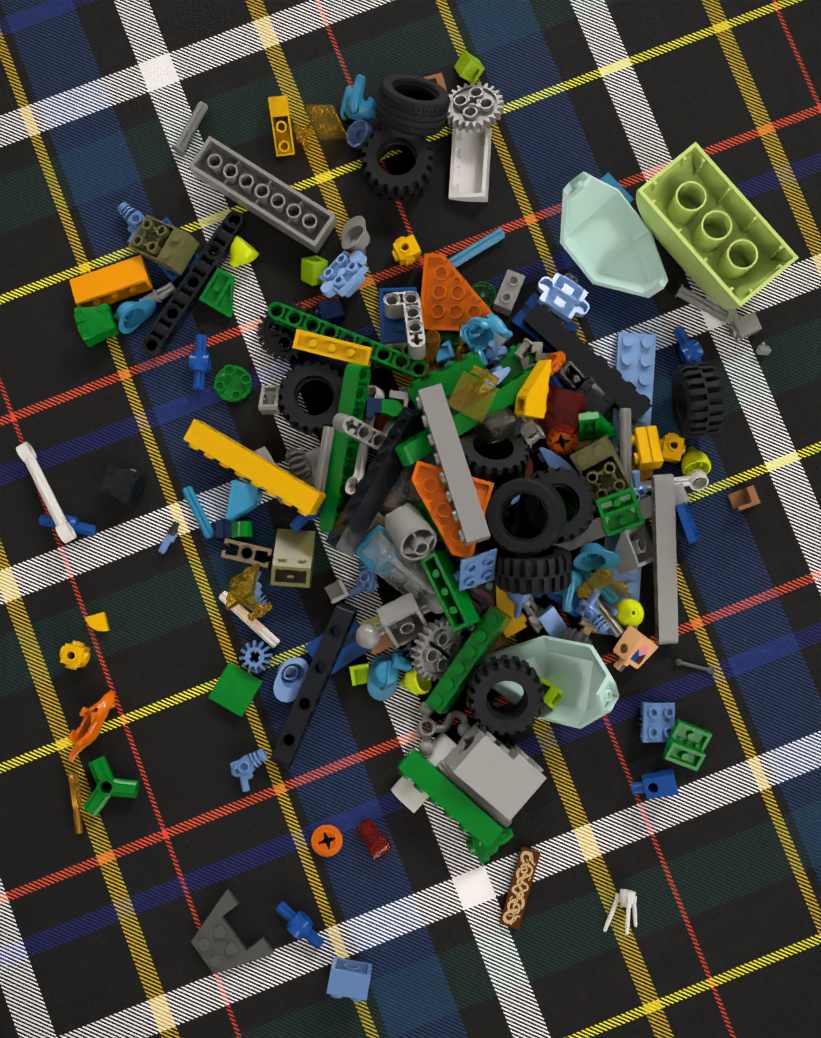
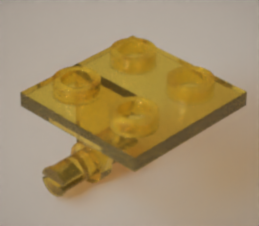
(323, 122)
(473, 395)
(599, 580)
(241, 591)

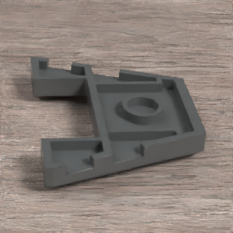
(220, 944)

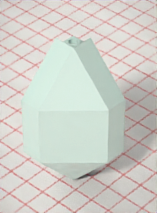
(609, 238)
(574, 670)

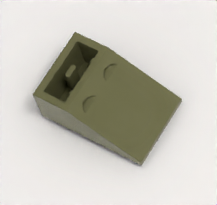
(164, 244)
(601, 467)
(293, 558)

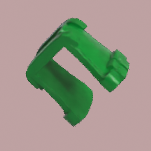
(95, 323)

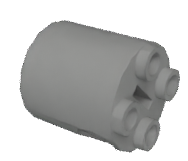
(410, 532)

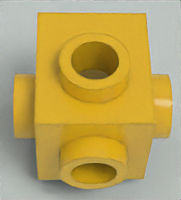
(406, 250)
(678, 447)
(81, 655)

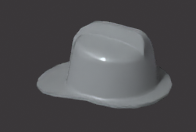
(354, 235)

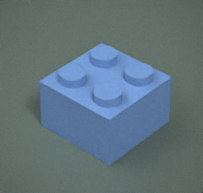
(349, 979)

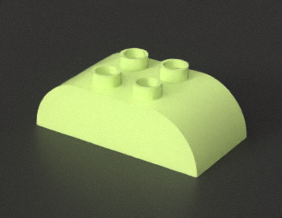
(712, 229)

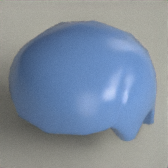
(358, 133)

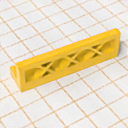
(332, 347)

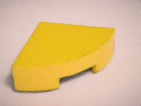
(98, 622)

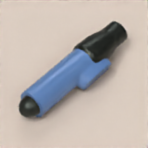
(170, 537)

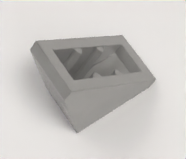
(269, 400)

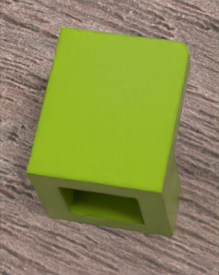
(469, 67)
(312, 268)
(359, 673)
(552, 694)

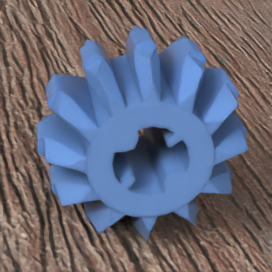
(249, 654)

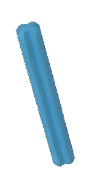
(477, 247)

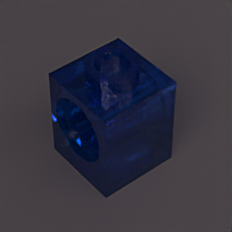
(330, 310)

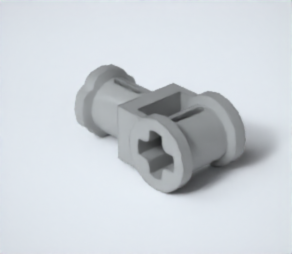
(528, 429)
(531, 614)

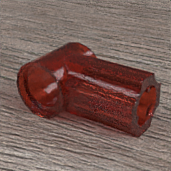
(376, 842)

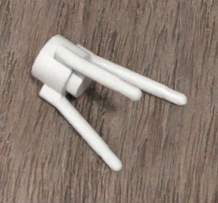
(628, 900)

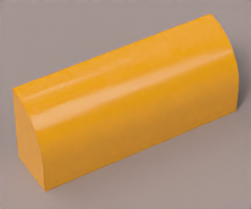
(112, 283)

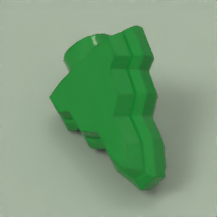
(484, 853)

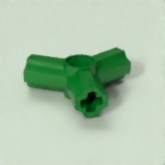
(100, 796)

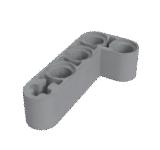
(408, 306)
(367, 432)

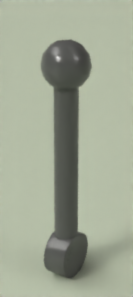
(710, 670)

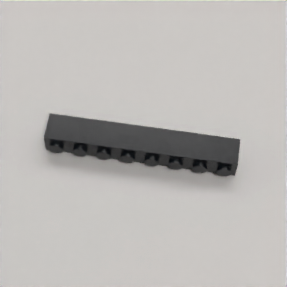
(559, 338)
(374, 485)

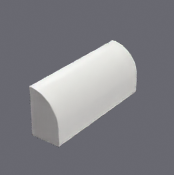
(404, 788)

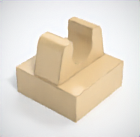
(587, 629)

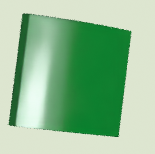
(619, 511)
(235, 689)
(686, 745)

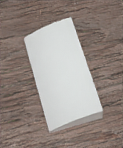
(470, 165)

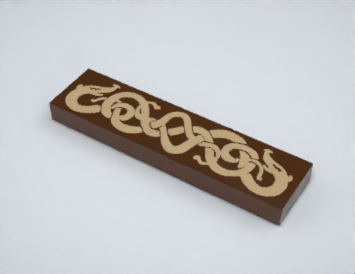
(519, 887)

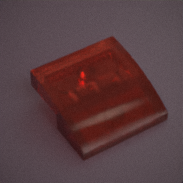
(562, 410)

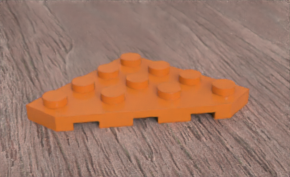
(447, 296)
(432, 493)

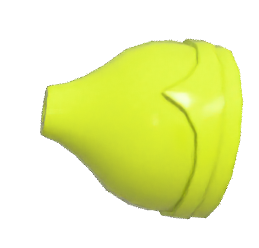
(241, 252)
(695, 460)
(629, 613)
(415, 683)

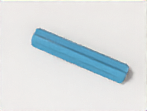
(198, 512)
(606, 592)

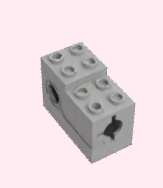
(495, 770)

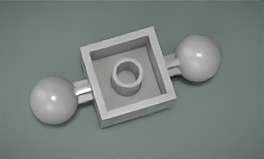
(400, 620)

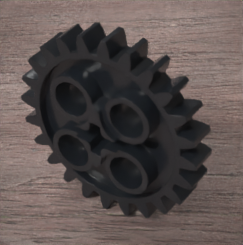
(274, 340)

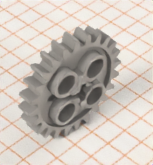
(474, 107)
(428, 660)

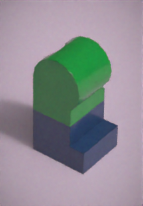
(382, 407)
(233, 529)

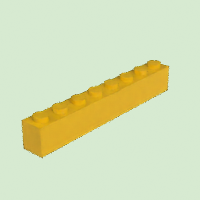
(254, 467)

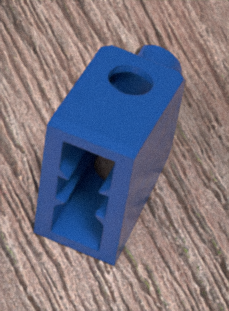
(664, 782)

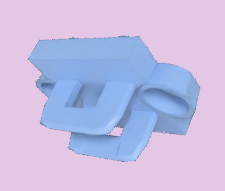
(344, 274)
(563, 297)

